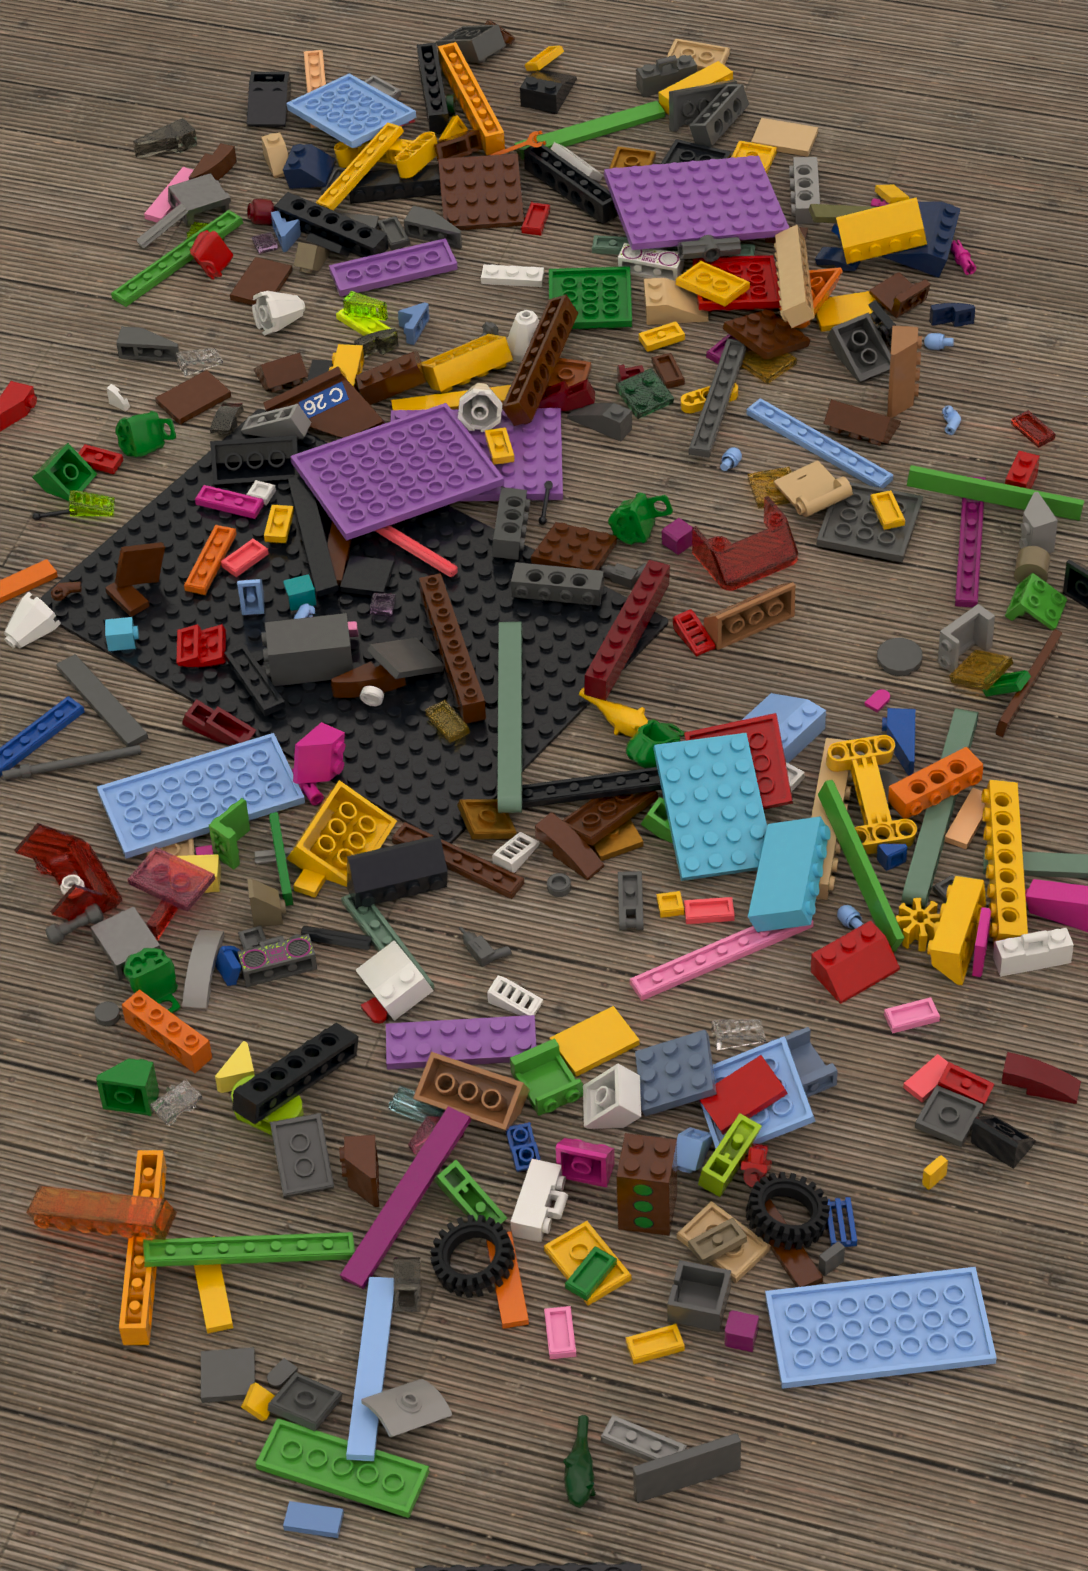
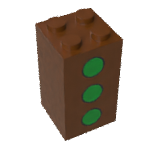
(647, 1184)

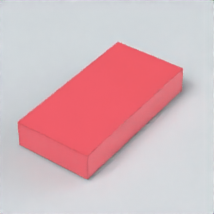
(244, 557)
(709, 910)
(925, 1080)

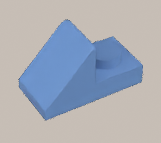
(286, 232)
(414, 321)

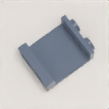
(811, 1069)

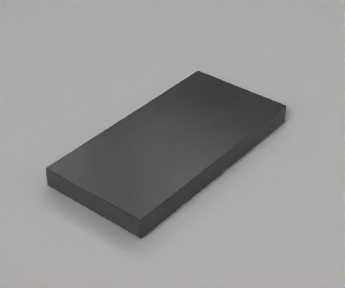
(687, 1467)

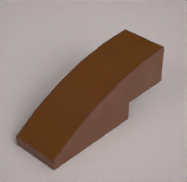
(459, 145)
(216, 164)
(352, 682)
(568, 846)

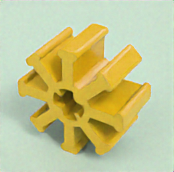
(917, 923)

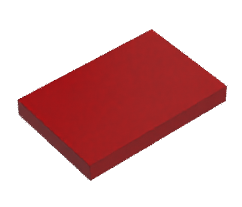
(743, 1092)

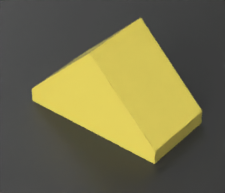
(235, 1069)

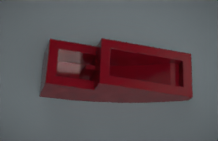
(568, 397)
(217, 724)
(1040, 1079)

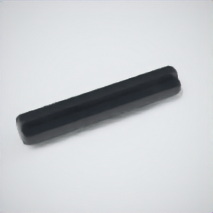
(338, 937)

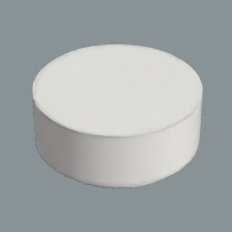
(372, 695)

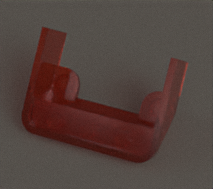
(751, 557)
(66, 855)

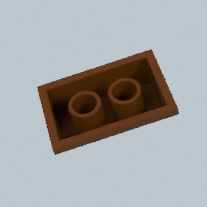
(391, 378)
(860, 423)

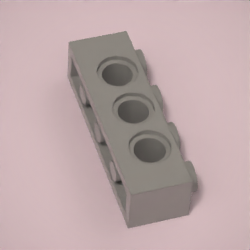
(805, 183)

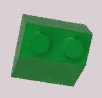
(64, 472)
(129, 1087)

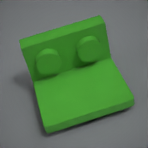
(1038, 600)
(226, 832)

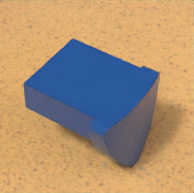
(228, 964)

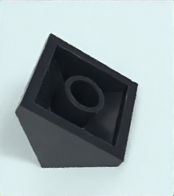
(1000, 1139)

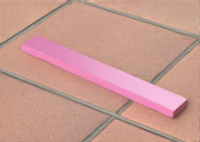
(708, 959)

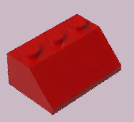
(854, 962)

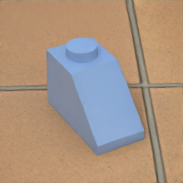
(251, 596)
(692, 1149)

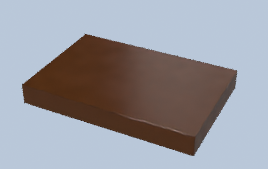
(260, 277)
(193, 397)

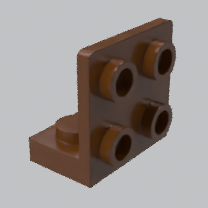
(899, 294)

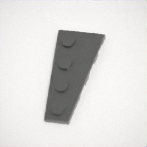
(690, 102)

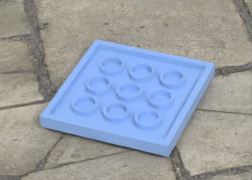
(785, 1114)

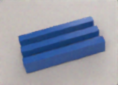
(838, 1204)

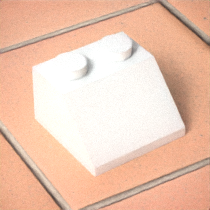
(612, 1099)

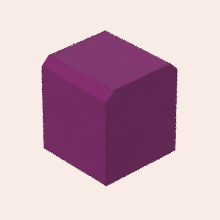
(677, 536)
(741, 1331)

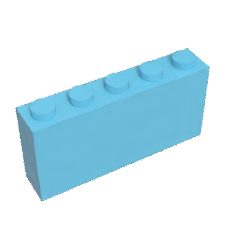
(789, 874)

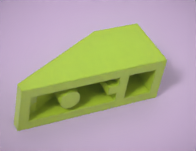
(729, 1155)

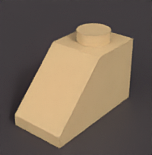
(275, 153)

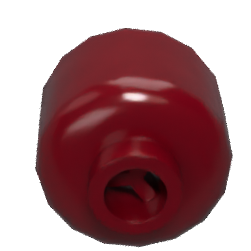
(260, 211)

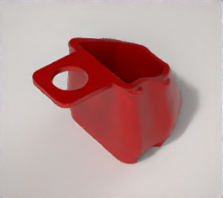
(211, 253)

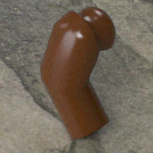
(62, 590)

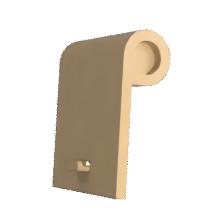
(813, 488)

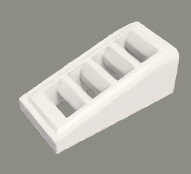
(500, 856)
(508, 987)

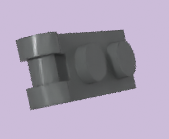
(630, 900)

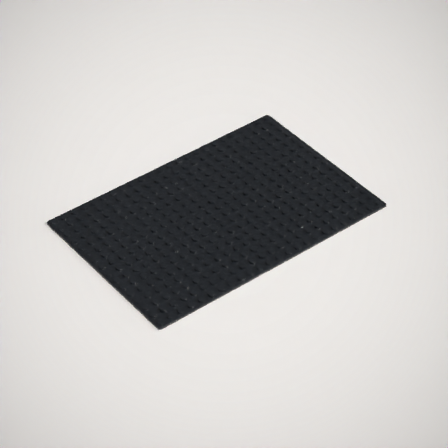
(392, 748)

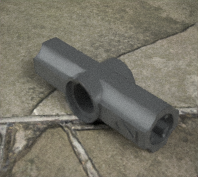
(709, 248)

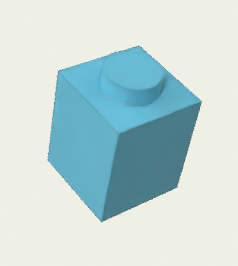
(121, 633)

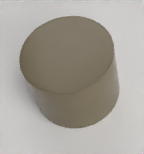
(1032, 560)

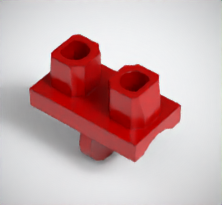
(756, 1164)

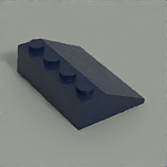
(939, 227)

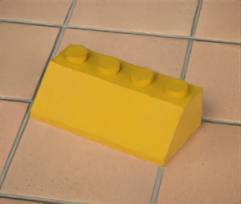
(881, 230)
(466, 362)
(958, 928)

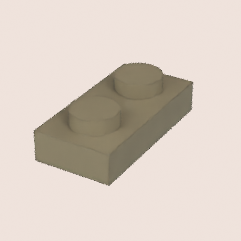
(717, 1241)

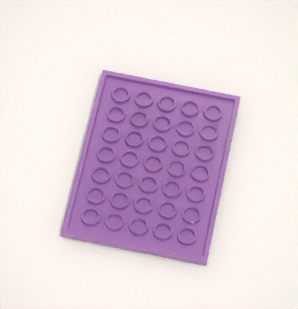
(694, 200)
(535, 450)
(396, 471)

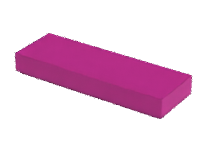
(229, 501)

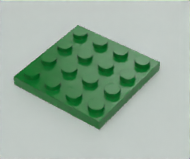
(597, 294)

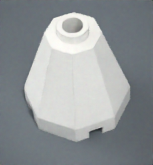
(276, 310)
(522, 333)
(480, 408)
(29, 622)

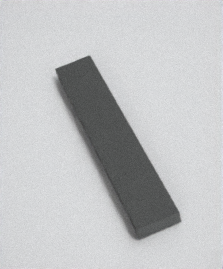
(102, 701)

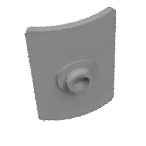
(408, 1406)

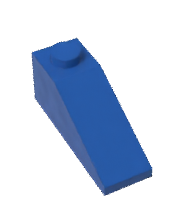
(901, 727)

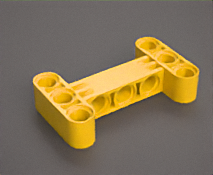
(406, 154)
(870, 789)

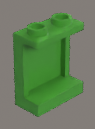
(546, 1077)

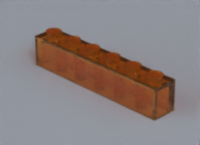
(101, 1213)

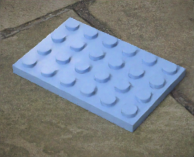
(350, 110)

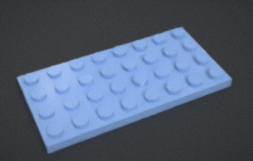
(187, 795)
(879, 1327)

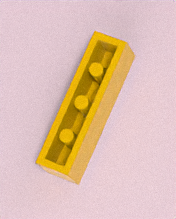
(711, 74)
(350, 360)

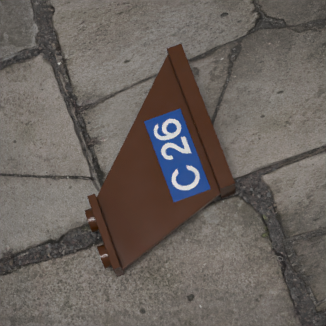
(330, 405)

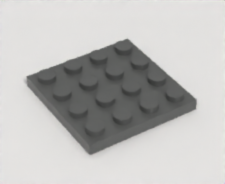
(857, 529)

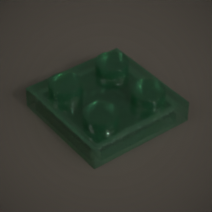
(644, 393)

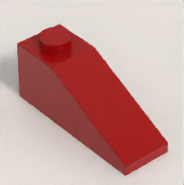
(16, 403)

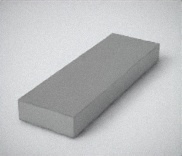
(638, 1440)

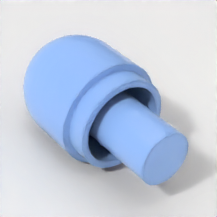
(937, 341)
(731, 458)
(849, 917)

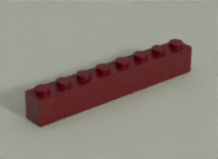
(626, 630)

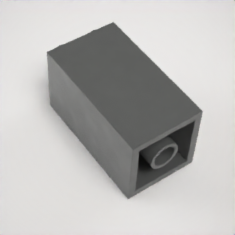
(307, 649)

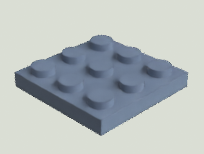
(675, 1072)

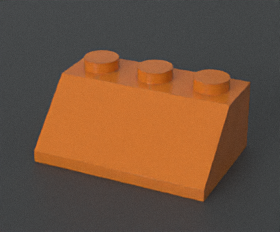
(822, 285)

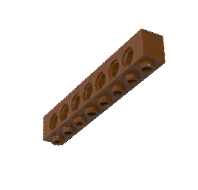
(540, 360)
(452, 648)

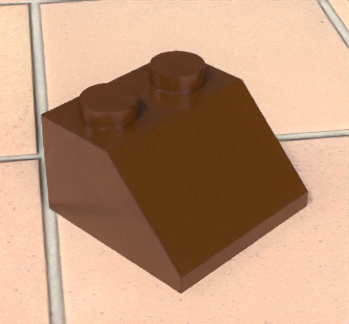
(281, 372)
(361, 1166)

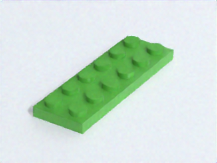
(322, 1463)

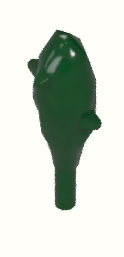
(579, 1468)

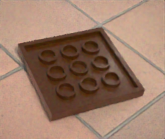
(481, 191)

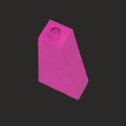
(1059, 902)

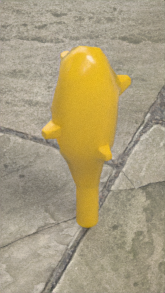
(621, 717)

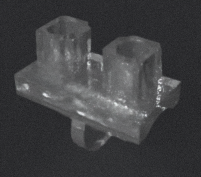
(175, 1102)

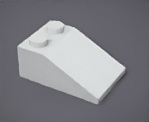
(394, 980)

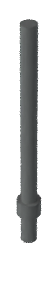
(26, 771)

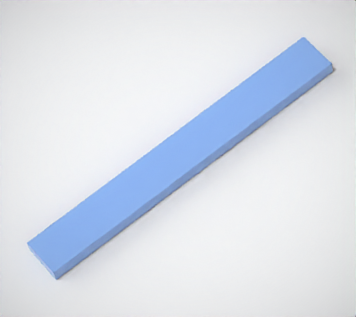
(819, 444)
(371, 1368)

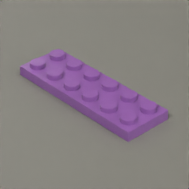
(393, 267)
(464, 1040)

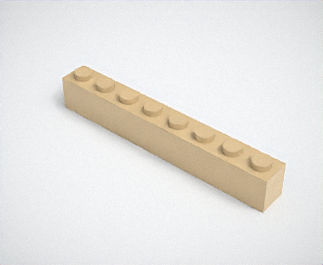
(793, 277)
(833, 847)

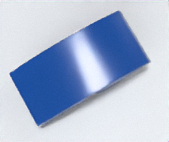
(522, 1146)

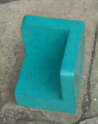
(300, 592)

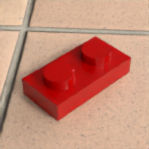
(101, 459)
(965, 1083)

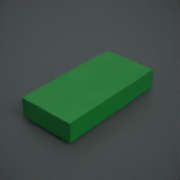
(1008, 683)
(590, 1273)

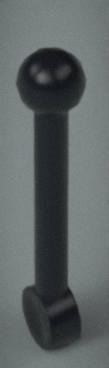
(548, 485)
(36, 516)

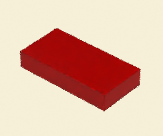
(535, 219)

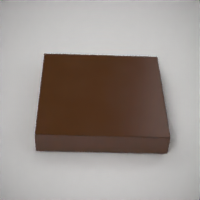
(139, 564)

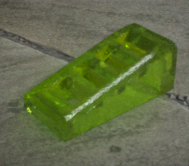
(358, 306)
(83, 504)

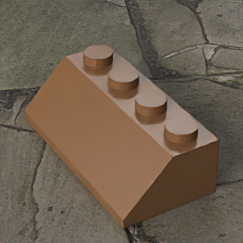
(903, 369)
(751, 615)
(471, 1091)

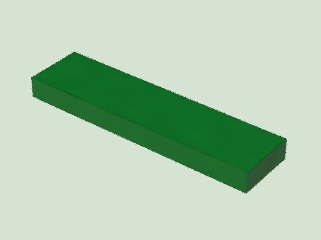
(281, 859)

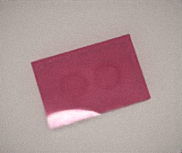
(171, 879)

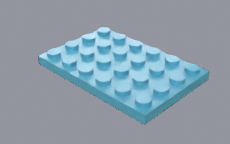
(712, 805)

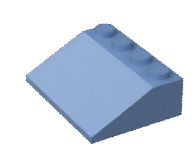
(798, 721)

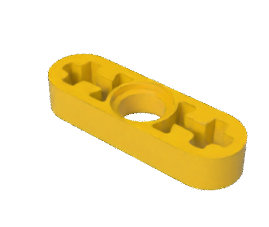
(695, 400)

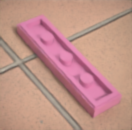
(161, 206)

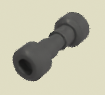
(92, 915)

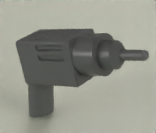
(622, 574)
(481, 950)

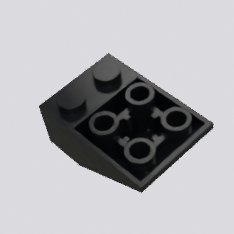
(268, 99)

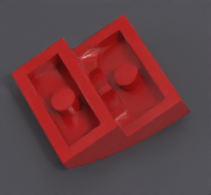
(200, 646)

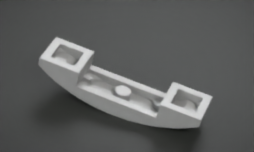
(201, 969)

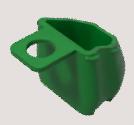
(143, 433)
(635, 518)
(653, 733)
(152, 974)

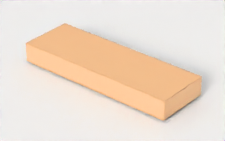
(966, 821)

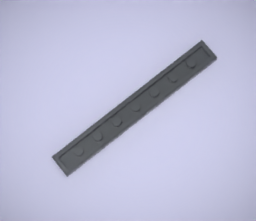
(717, 399)

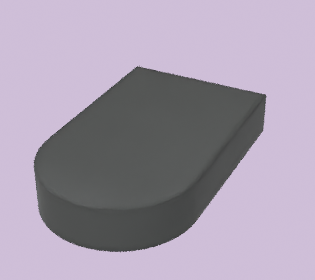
(281, 1373)

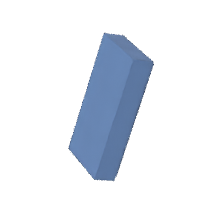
(313, 1519)

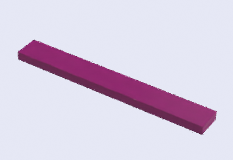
(969, 552)
(405, 1198)

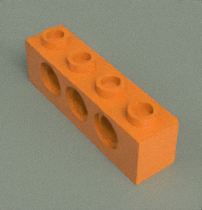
(935, 783)
(167, 1031)

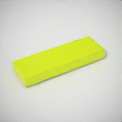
(361, 325)

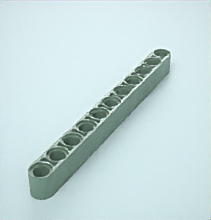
(510, 717)
(937, 817)

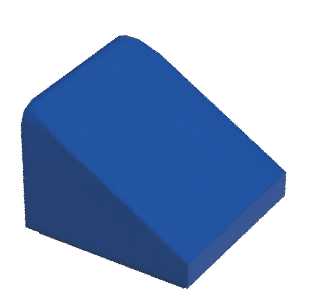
(891, 855)

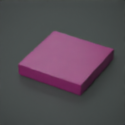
(981, 942)

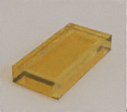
(447, 721)

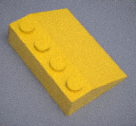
(340, 828)

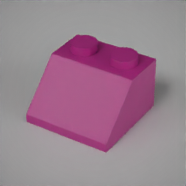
(319, 755)
(585, 1161)

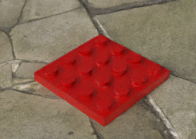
(758, 271)
(766, 753)

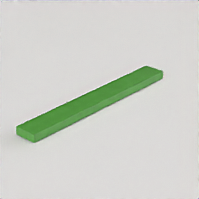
(600, 126)
(171, 261)
(991, 491)
(860, 864)
(248, 1249)

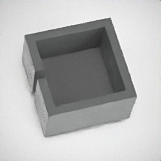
(699, 1296)

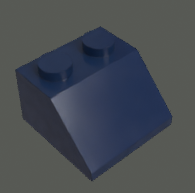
(308, 167)

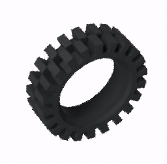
(781, 1232)
(484, 1279)

